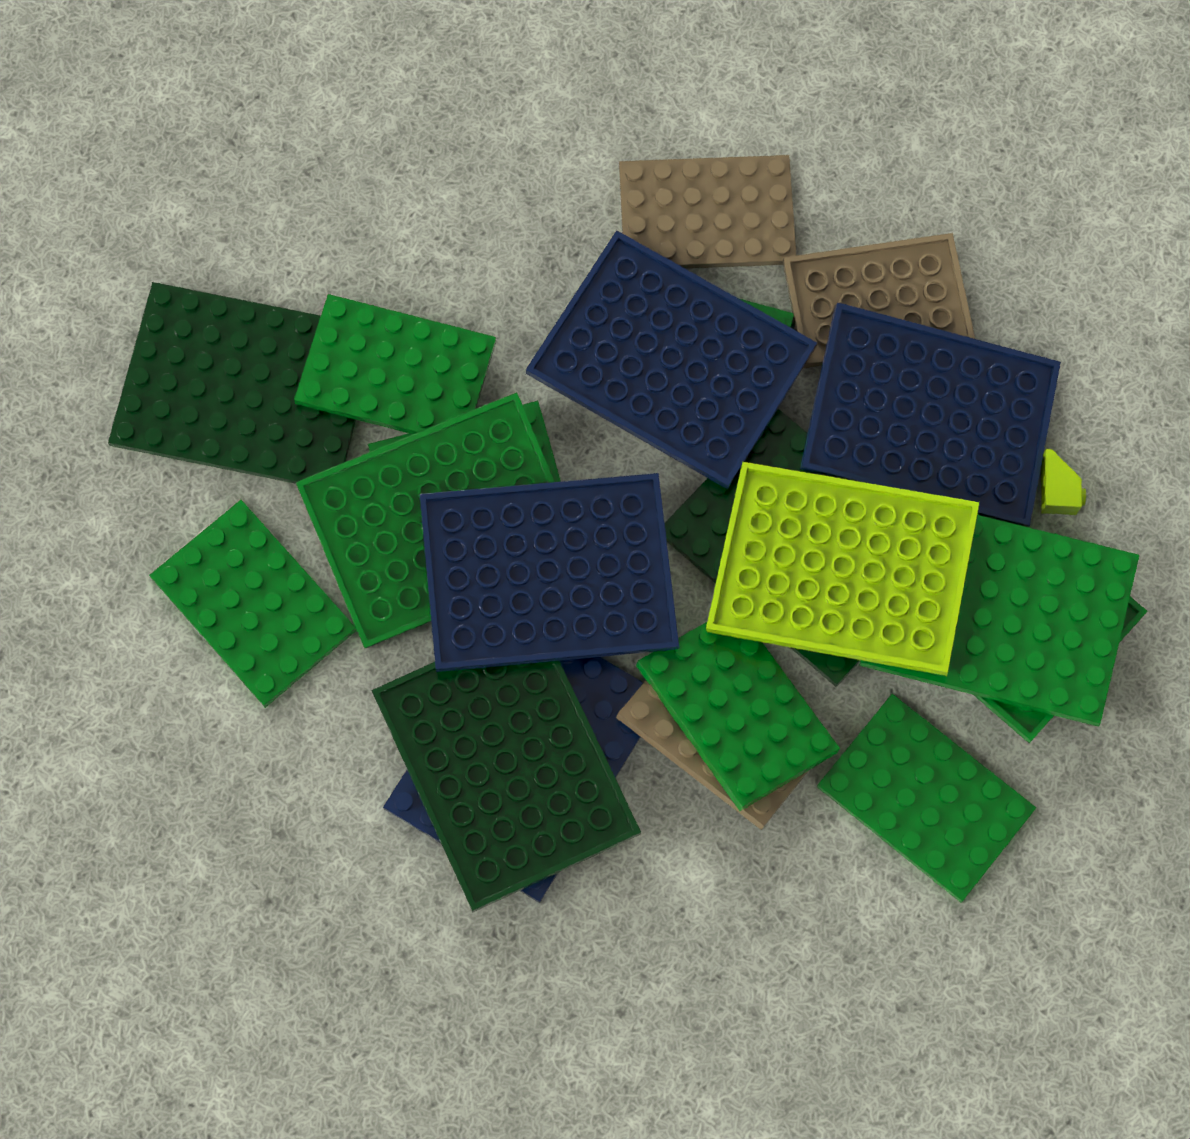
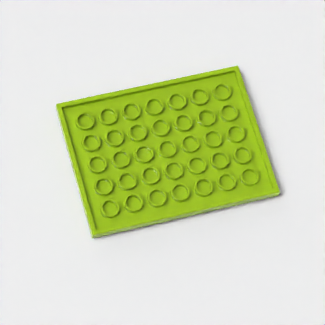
(843, 568)

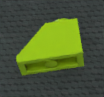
(1060, 486)

